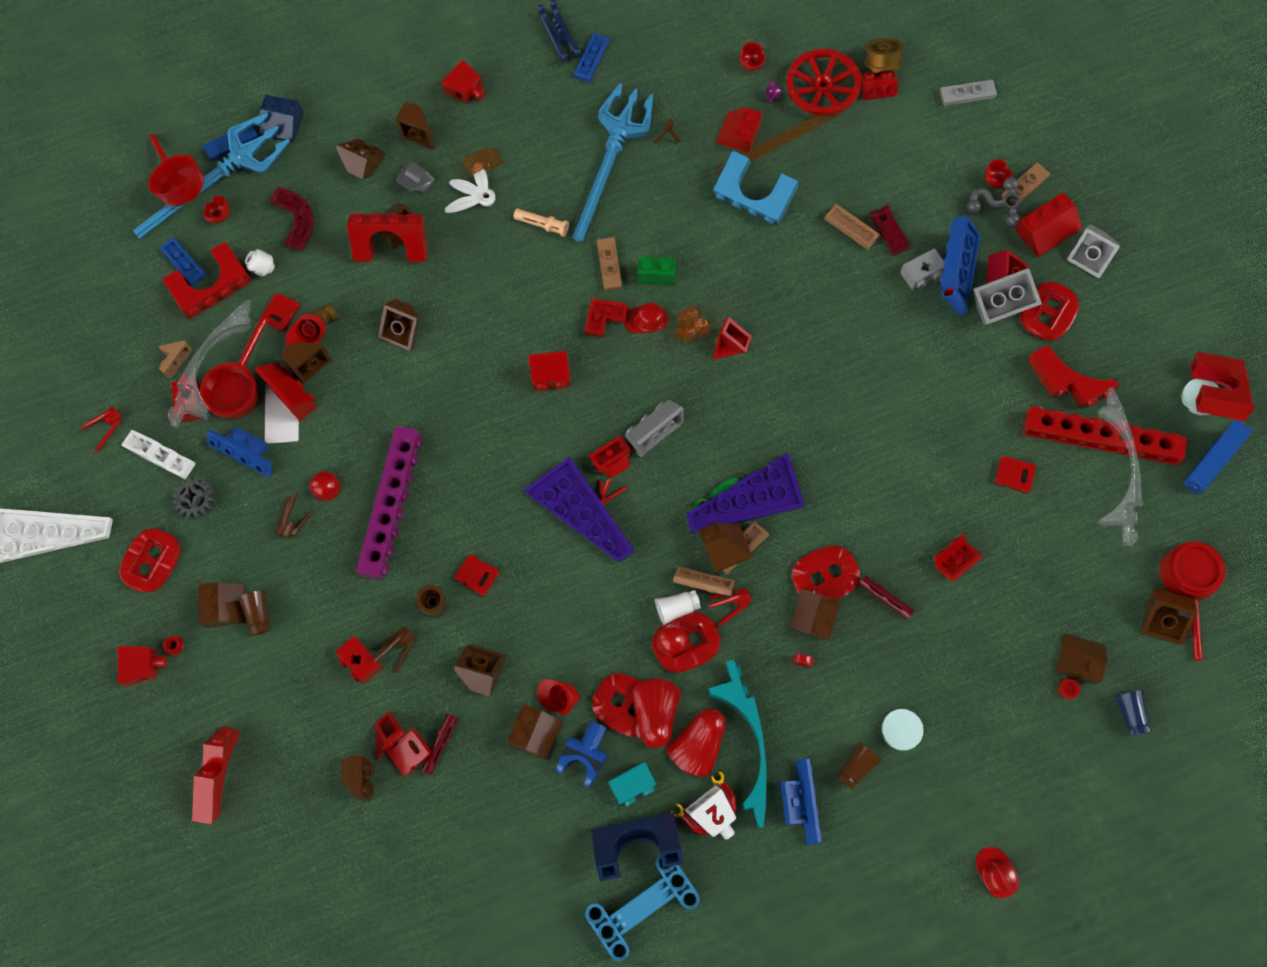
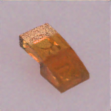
(482, 159)

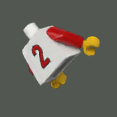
(712, 811)

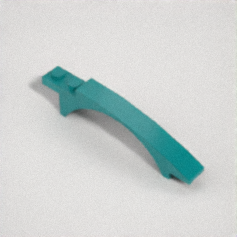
(734, 695)

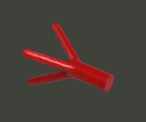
(602, 492)

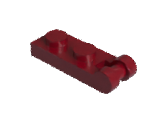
(890, 230)

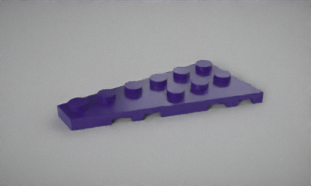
(756, 496)
(574, 501)

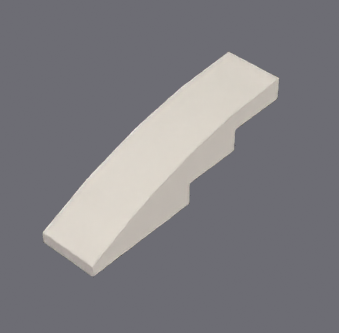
(158, 454)

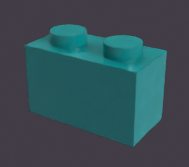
(633, 784)

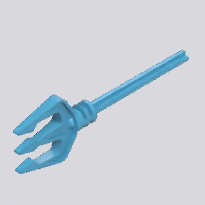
(620, 130)
(240, 156)

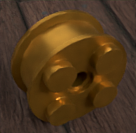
(884, 54)

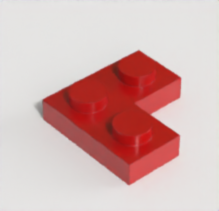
(601, 312)

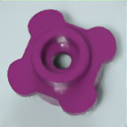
(773, 92)

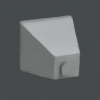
(1094, 251)

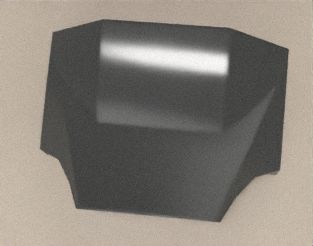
(414, 178)

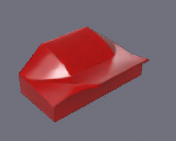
(612, 457)

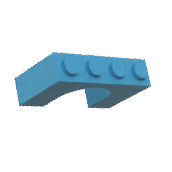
(771, 208)

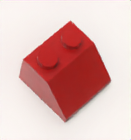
(740, 129)
(1002, 265)
(550, 370)

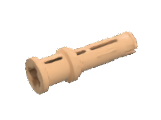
(550, 223)

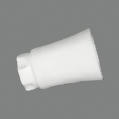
(677, 606)

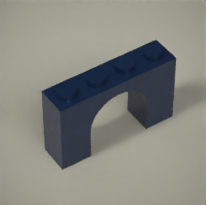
(612, 839)

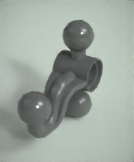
(1010, 186)

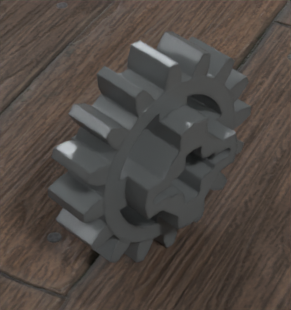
(198, 503)

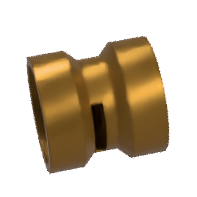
(327, 313)

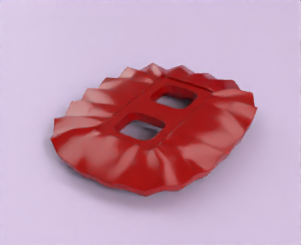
(1061, 318)
(138, 554)
(819, 562)
(692, 655)
(609, 714)

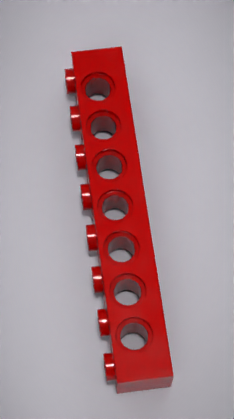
(1113, 443)

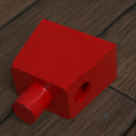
(463, 83)
(138, 664)

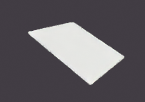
(279, 421)

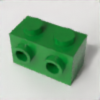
(656, 270)

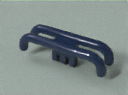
(559, 32)

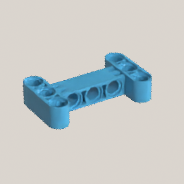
(640, 908)

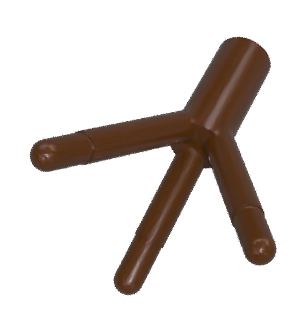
(669, 128)

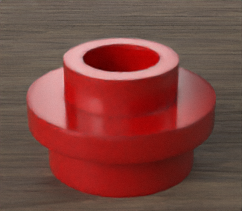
(169, 642)

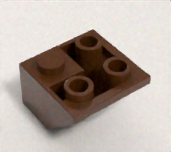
(360, 158)
(356, 775)

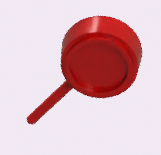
(176, 178)
(231, 387)
(1193, 572)

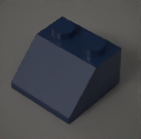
(282, 113)

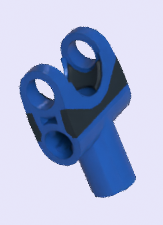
(585, 752)

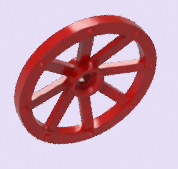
(823, 80)

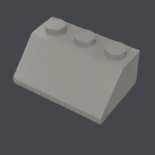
(1006, 296)
(655, 427)

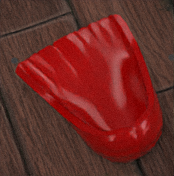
(655, 710)
(699, 743)

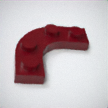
(302, 213)

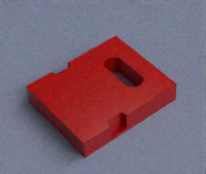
(281, 308)
(1010, 474)
(472, 573)
(405, 754)

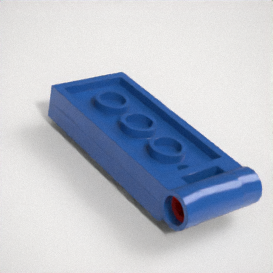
(960, 264)

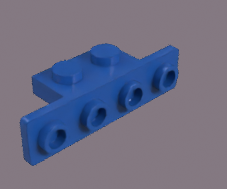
(243, 448)
(800, 802)

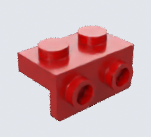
(879, 84)
(956, 558)

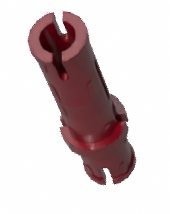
(887, 598)
(439, 744)

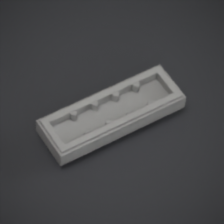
(968, 92)

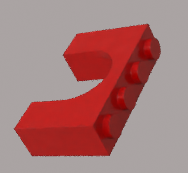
(407, 227)
(230, 280)
(1229, 372)

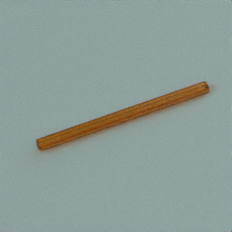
(783, 138)

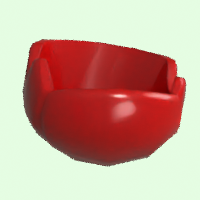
(752, 56)
(997, 173)
(217, 210)
(325, 486)
(671, 639)

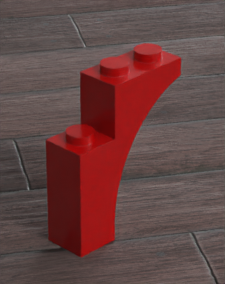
(1061, 379)
(210, 778)

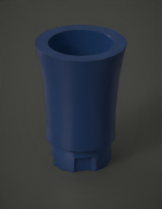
(1134, 712)

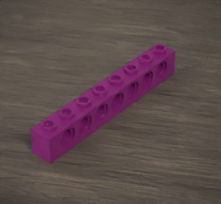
(401, 438)

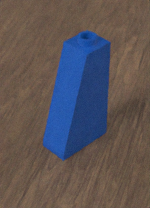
(1217, 456)

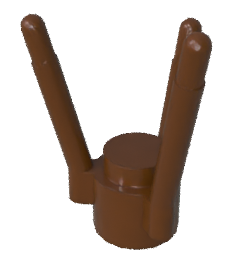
(285, 527)
(402, 637)

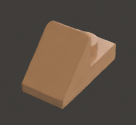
(176, 355)

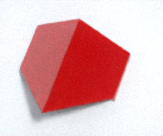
(731, 340)
(387, 734)

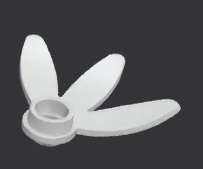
(476, 192)

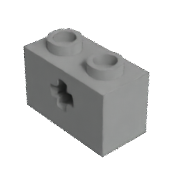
(923, 269)

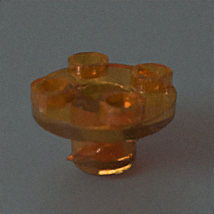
(691, 324)

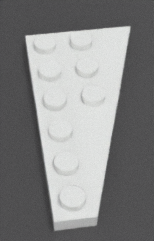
(36, 532)

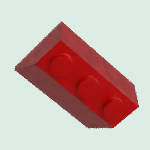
(1049, 224)
(287, 389)

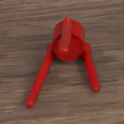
(110, 416)
(738, 596)

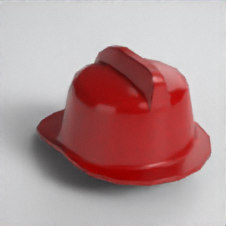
(646, 318)
(306, 329)
(557, 696)
(997, 872)

